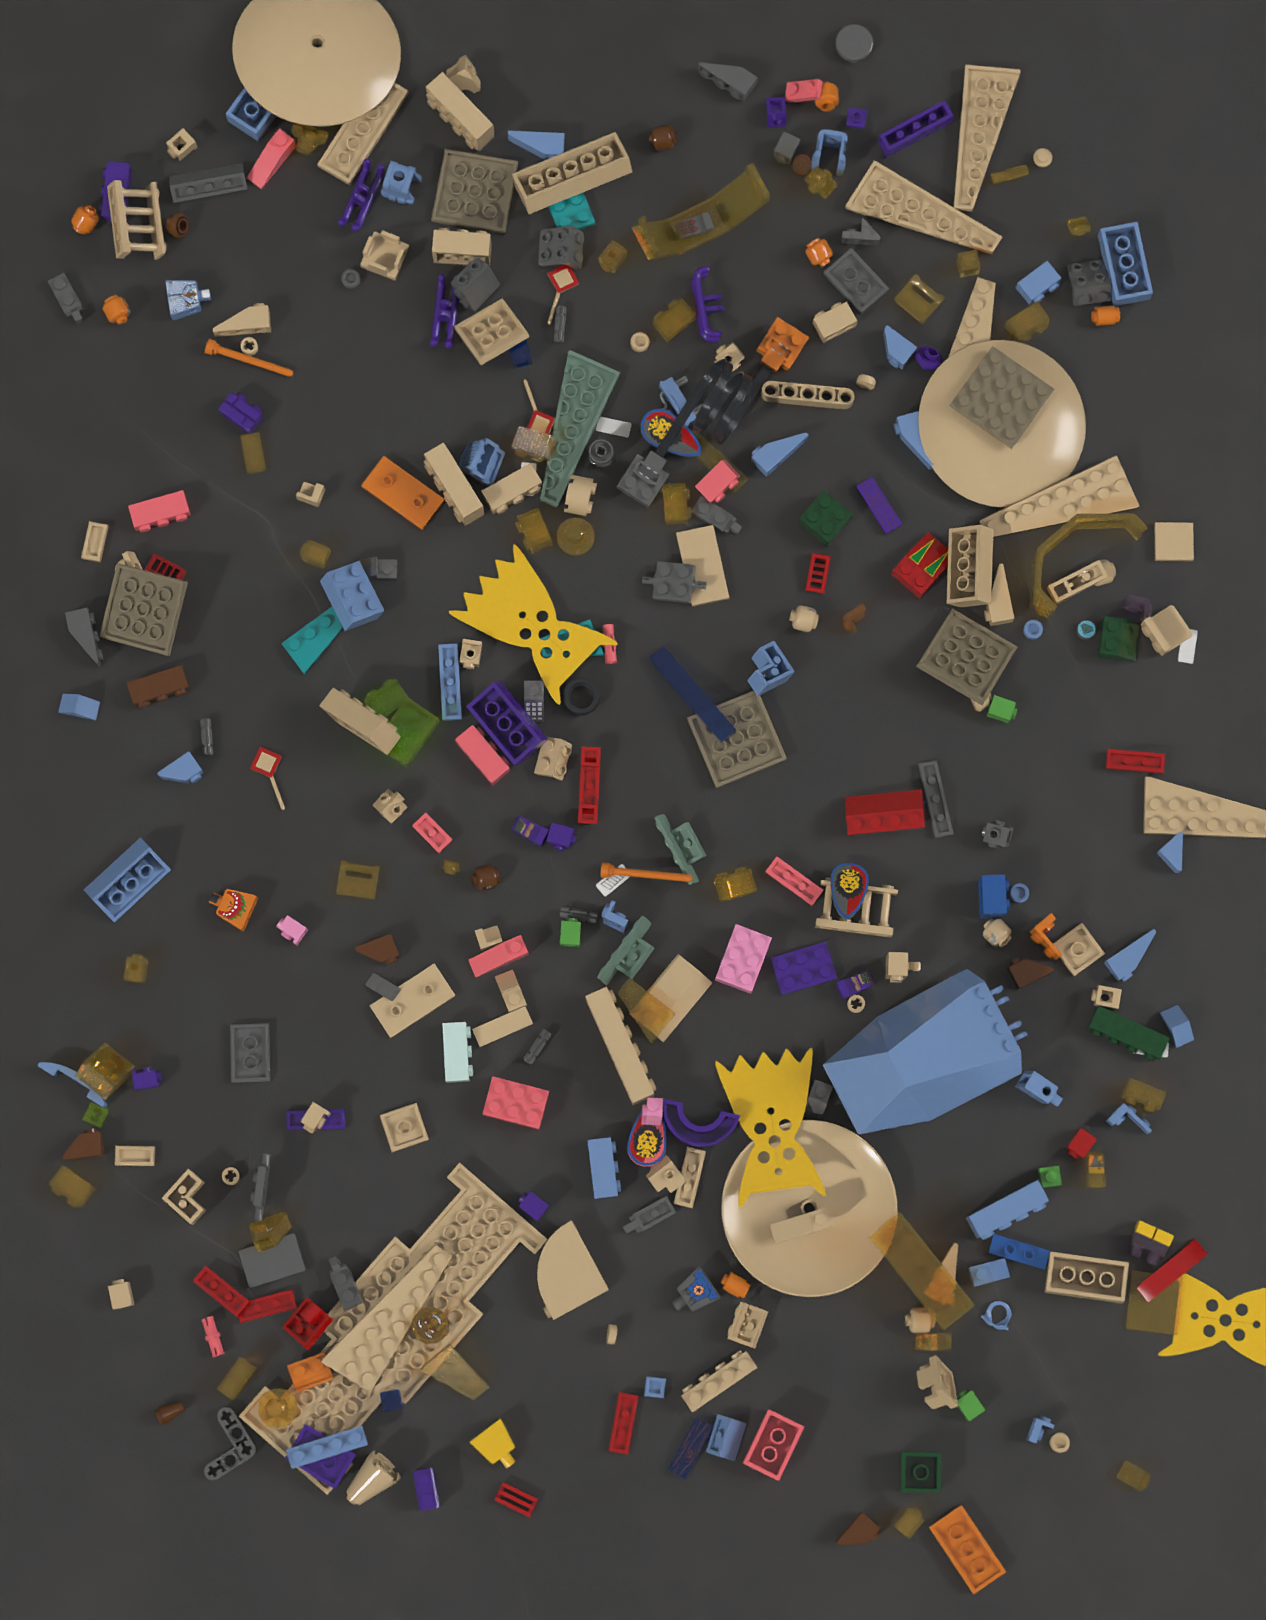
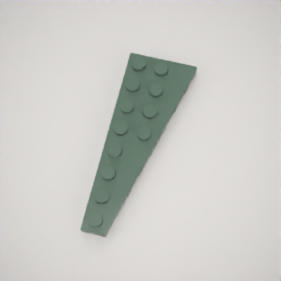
(580, 405)

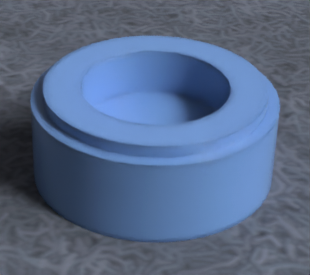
(1033, 629)
(1019, 893)

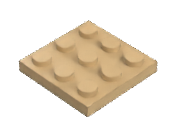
(491, 331)

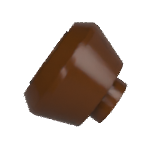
(178, 225)

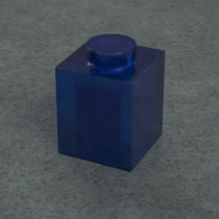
(520, 355)
(391, 1400)

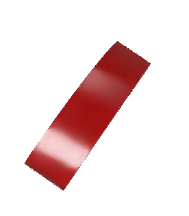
(589, 785)
(1171, 1270)

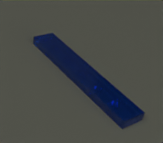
(692, 694)

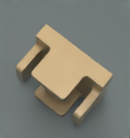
(384, 254)
(942, 1382)

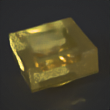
(1079, 226)

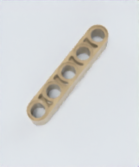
(816, 390)

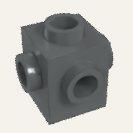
(1003, 835)

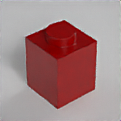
(1080, 1144)

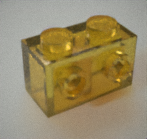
(1143, 1095)

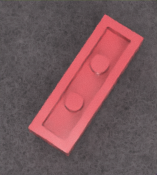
(794, 881)

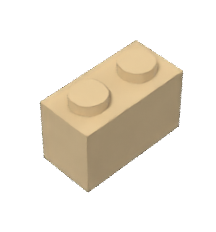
(834, 321)

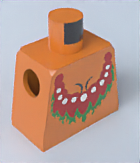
(234, 907)

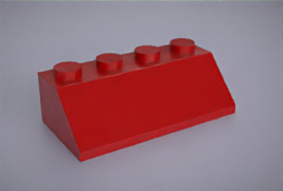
(885, 812)

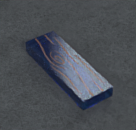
(690, 1448)

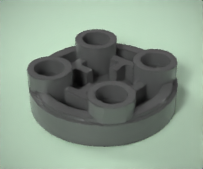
(854, 43)

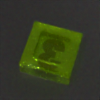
(95, 1115)

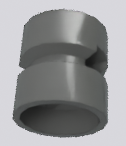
(601, 454)

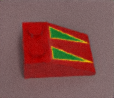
(922, 565)

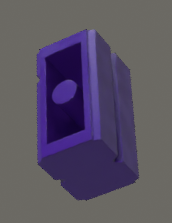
(241, 413)
(426, 1489)

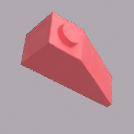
(271, 158)
(498, 956)

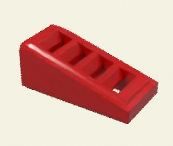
(826, 558)
(181, 571)

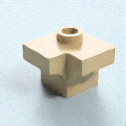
(464, 75)
(665, 1175)

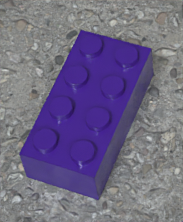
(507, 723)

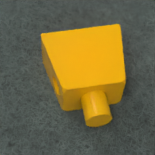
(495, 1444)

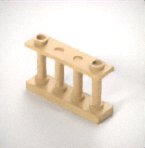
(122, 228)
(863, 926)

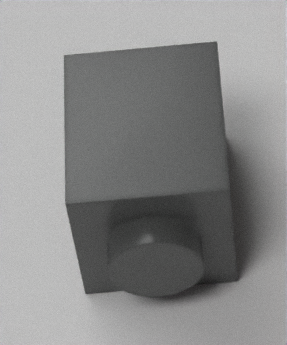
(786, 148)

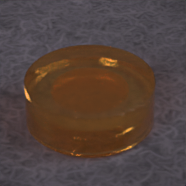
(802, 164)

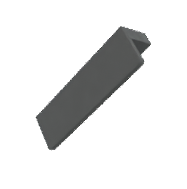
(207, 182)

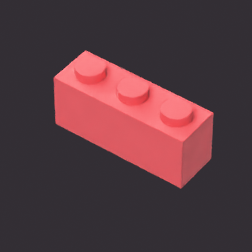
(159, 511)
(483, 754)

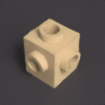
(732, 351)
(390, 805)

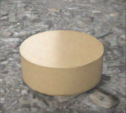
(639, 342)
(866, 382)
(611, 1334)
(1059, 1442)

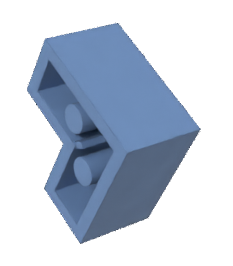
(772, 669)

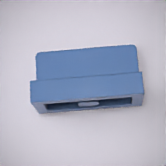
(726, 1437)

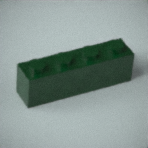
(1128, 1033)

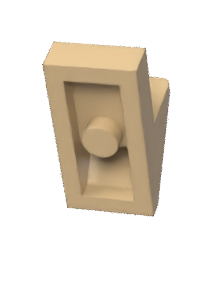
(510, 990)

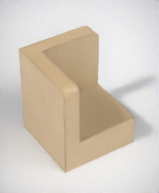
(311, 494)
(488, 937)

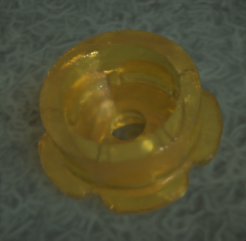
(450, 867)

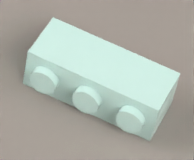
(457, 1052)

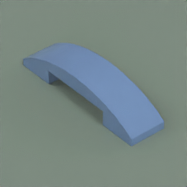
(54, 1069)

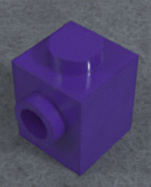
(561, 836)
(533, 1205)

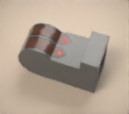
(694, 226)

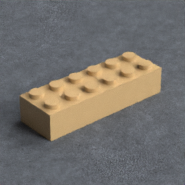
(572, 173)
(620, 1046)

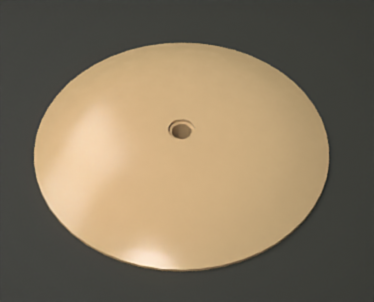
(309, 83)
(980, 464)
(857, 1199)

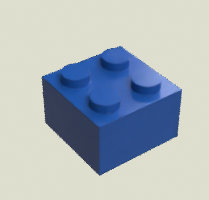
(993, 896)

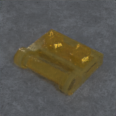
(914, 303)
(357, 886)

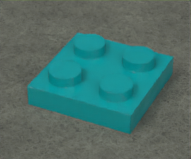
(572, 212)

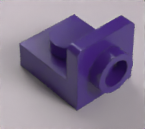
(776, 112)
(856, 118)

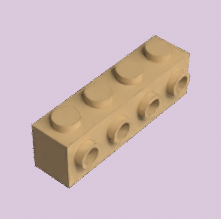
(719, 1381)

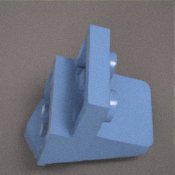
(482, 461)

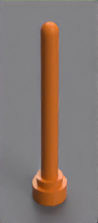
(213, 347)
(609, 870)

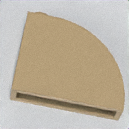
(567, 1273)

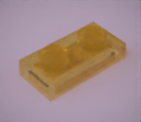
(253, 452)

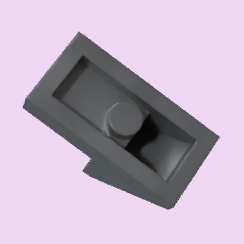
(866, 237)
(379, 569)
(817, 1100)

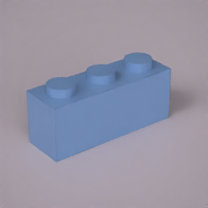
(603, 1168)

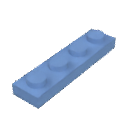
(450, 682)
(327, 1447)

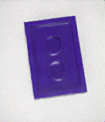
(803, 968)
(329, 1469)

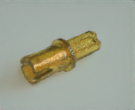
(1009, 174)

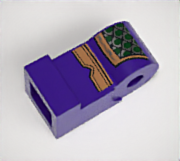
(530, 831)
(854, 984)

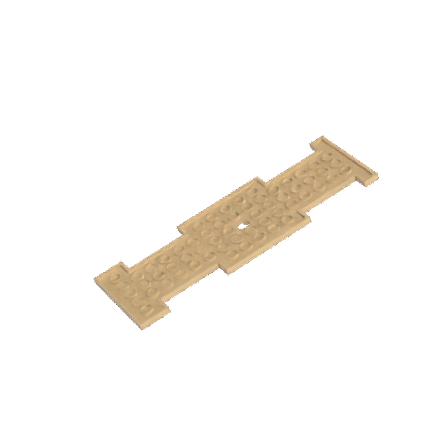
(479, 1236)

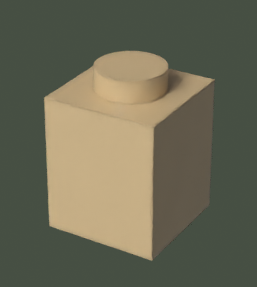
(121, 1294)

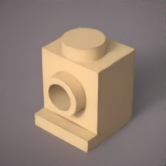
(182, 138)
(474, 661)
(1113, 997)
(314, 1118)

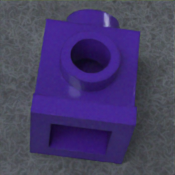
(146, 1079)

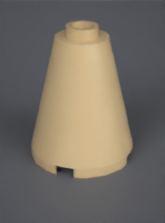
(372, 1479)

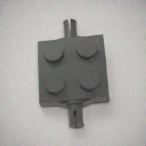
(674, 582)
(261, 1179)

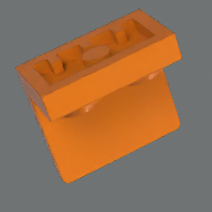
(1039, 937)

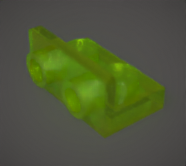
(386, 698)

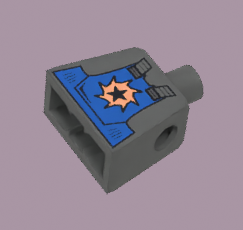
(695, 1292)

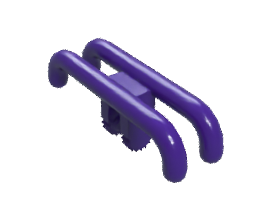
(362, 196)
(702, 310)
(444, 311)

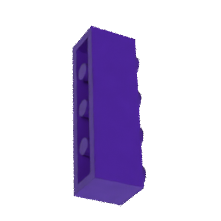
(915, 129)

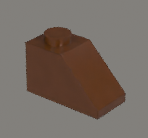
(380, 950)
(1027, 971)
(86, 1146)
(859, 1531)

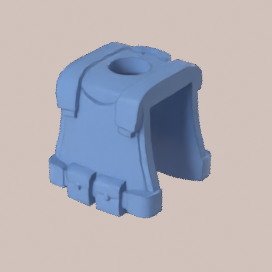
(839, 142)
(399, 190)

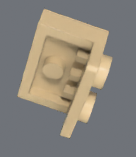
(553, 758)
(747, 1324)

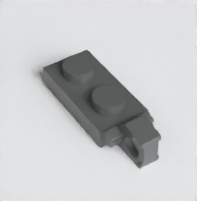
(66, 297)
(715, 516)
(650, 1215)
(344, 1284)

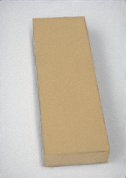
(502, 1026)
(691, 1172)

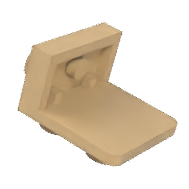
(1166, 630)

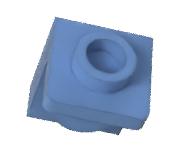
(1035, 1432)

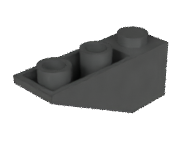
(733, 78)
(80, 626)

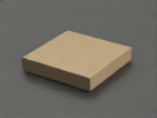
(1173, 541)
(1078, 949)
(404, 1127)

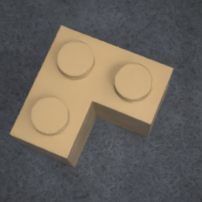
(181, 1195)

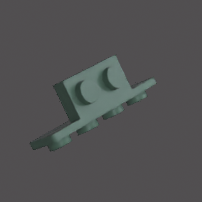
(682, 844)
(630, 954)

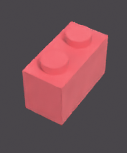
(718, 481)

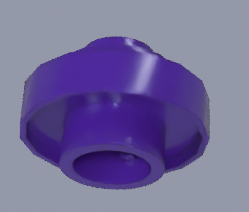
(928, 358)

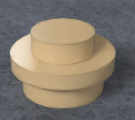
(1042, 157)

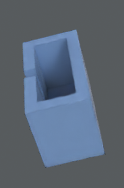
(1038, 283)

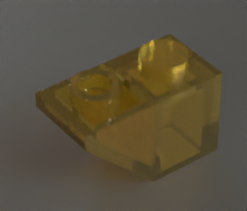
(270, 1231)

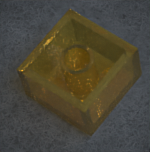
(105, 1071)

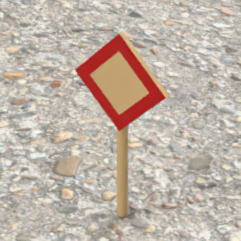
(562, 279)
(539, 421)
(266, 764)

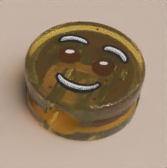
(430, 1325)

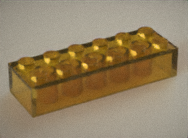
(921, 1271)

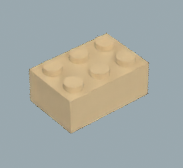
(460, 246)

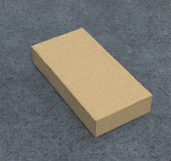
(94, 541)
(135, 1156)

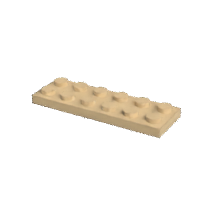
(359, 137)

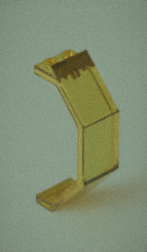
(726, 211)
(1128, 521)

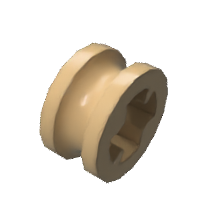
(251, 341)
(853, 998)
(235, 1179)

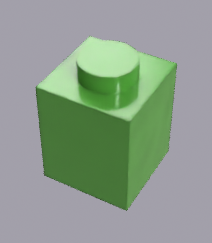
(1002, 709)
(570, 932)
(1049, 1176)
(969, 1404)

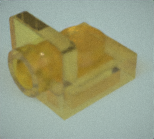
(1134, 1476)

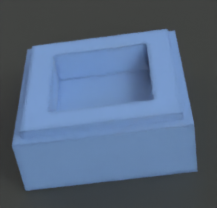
(654, 1387)

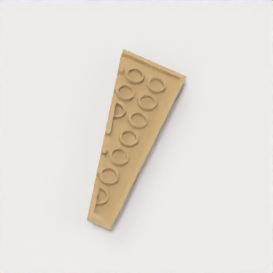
(900, 202)
(1091, 491)
(1195, 813)
(375, 1338)

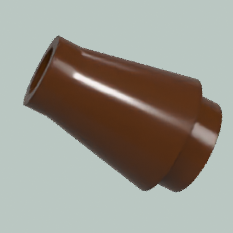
(168, 1412)

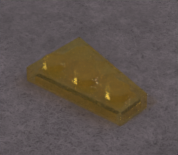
(646, 1009)
(454, 1371)

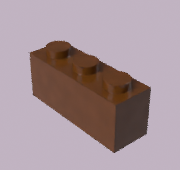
(158, 687)

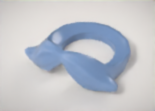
(1002, 1325)

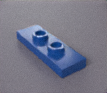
(1019, 1251)

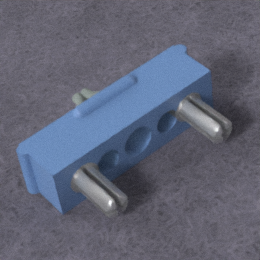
(676, 398)

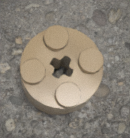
(579, 495)

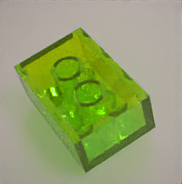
(414, 727)

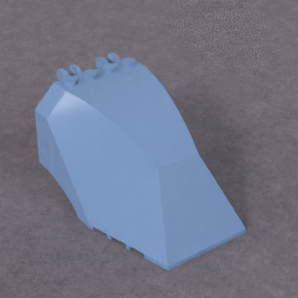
(926, 1056)

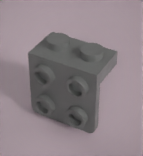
(561, 246)
(1089, 282)

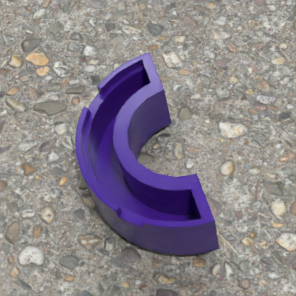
(697, 1135)

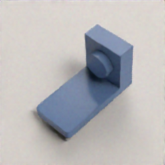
(1118, 1116)

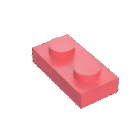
(803, 90)
(432, 832)

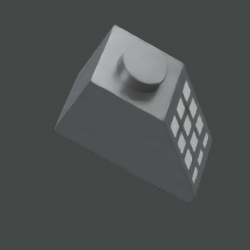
(534, 700)

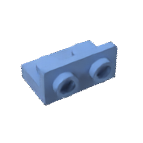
(613, 920)

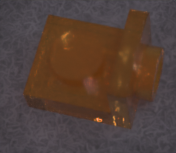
(854, 615)

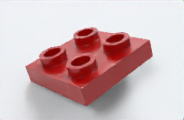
(307, 1323)

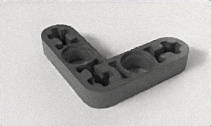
(236, 1451)

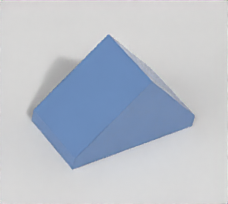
(79, 706)
(1172, 853)
(1177, 1026)

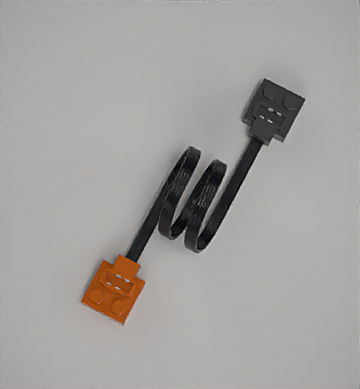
(778, 349)

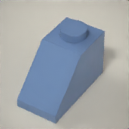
(898, 348)
(182, 770)
(988, 1272)

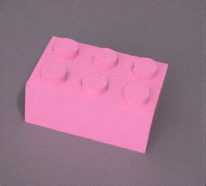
(743, 959)

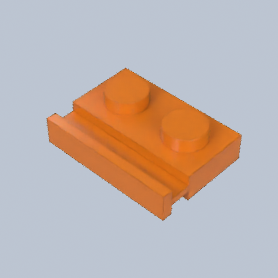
(309, 1372)

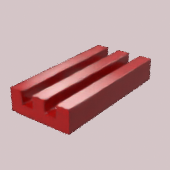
(530, 1506)

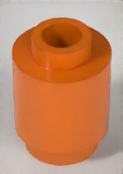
(1105, 315)
(735, 1285)

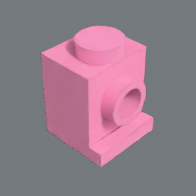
(292, 929)
(652, 1111)

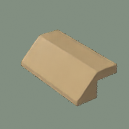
(679, 990)

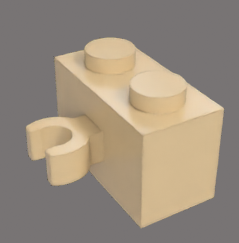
(898, 966)

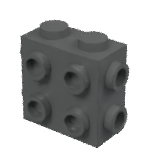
(475, 284)

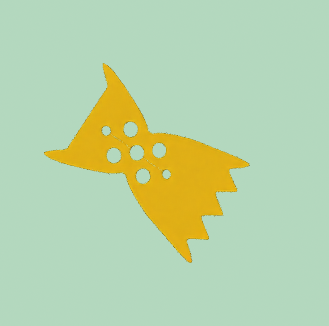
(498, 616)
(786, 1091)
(1190, 1332)

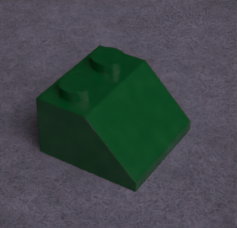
(1118, 639)

